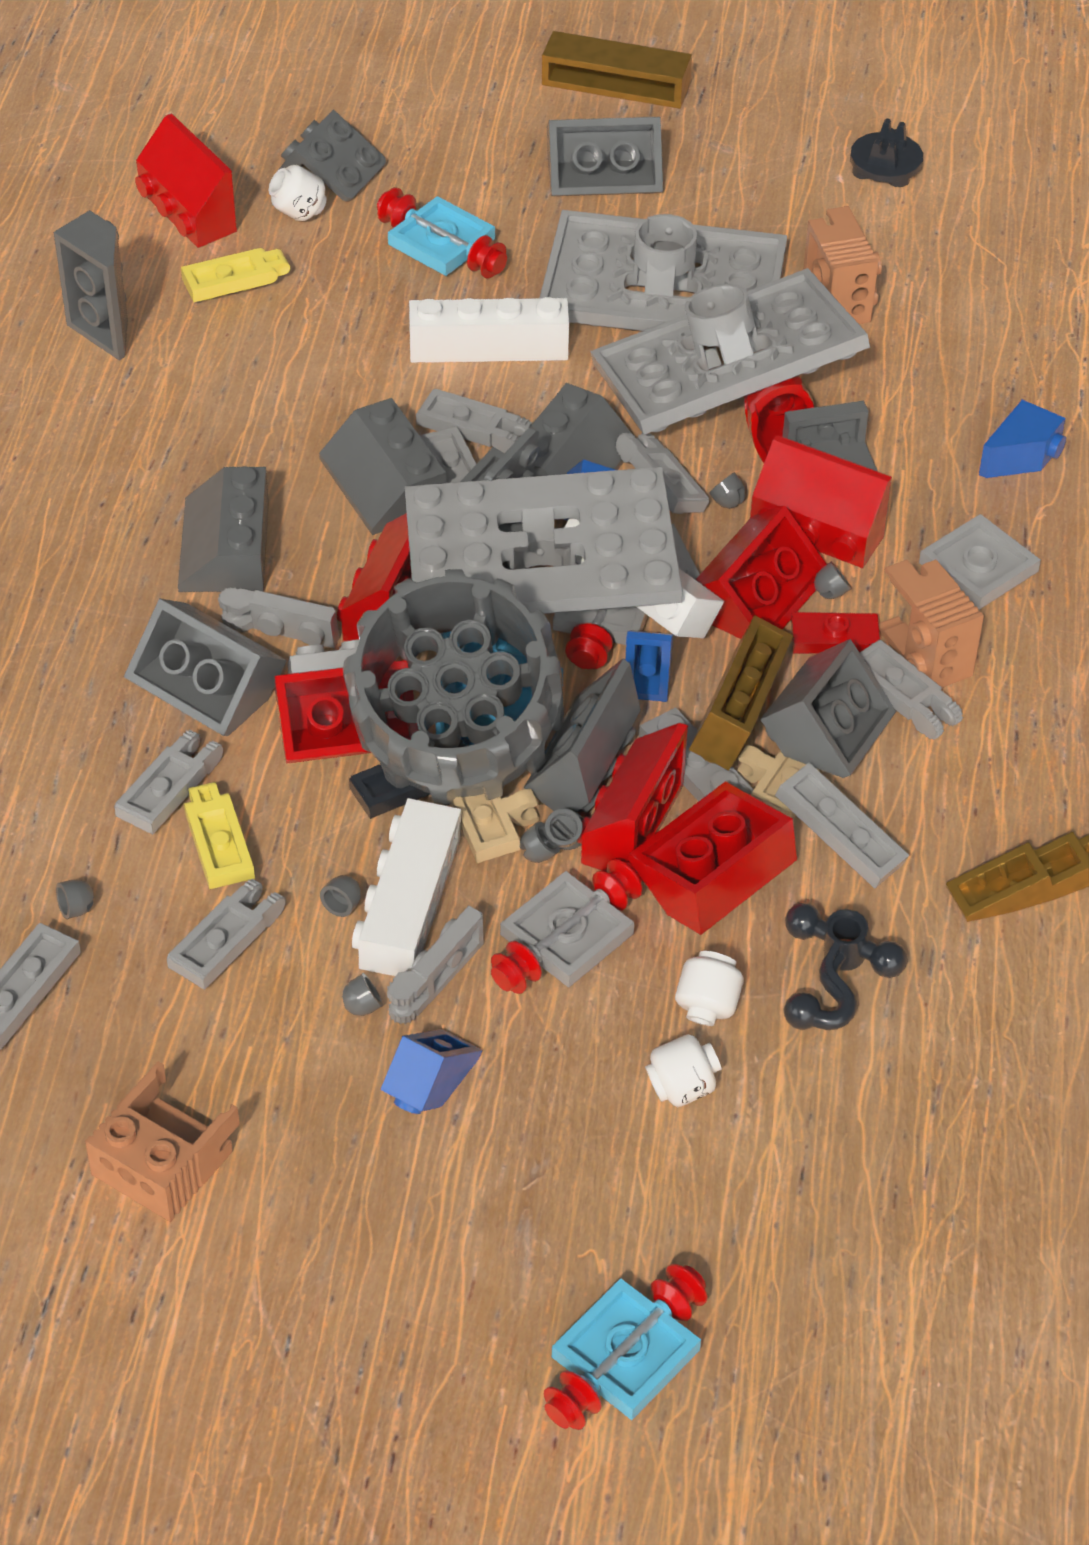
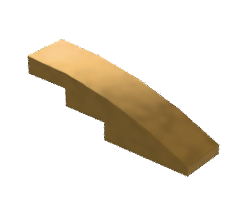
(1023, 878)

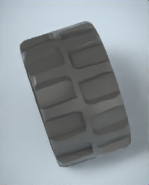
(412, 624)

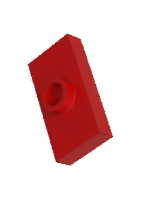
(820, 631)

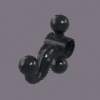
(886, 958)

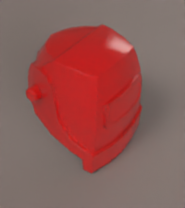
(767, 410)

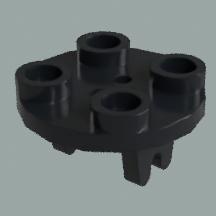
(886, 156)

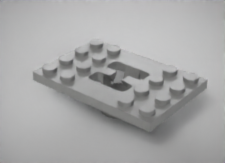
(595, 264)
(788, 318)
(620, 535)

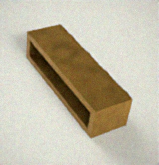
(616, 69)

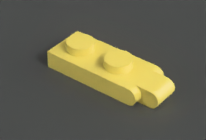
(233, 273)
(218, 836)

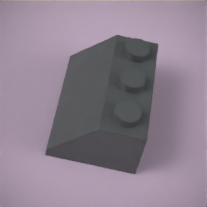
(605, 156)
(93, 281)
(577, 428)
(375, 460)
(225, 532)
(203, 666)
(830, 711)
(588, 741)

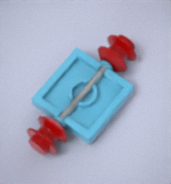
(441, 234)
(626, 1348)

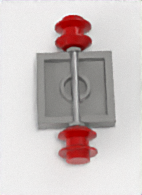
(596, 631)
(567, 928)

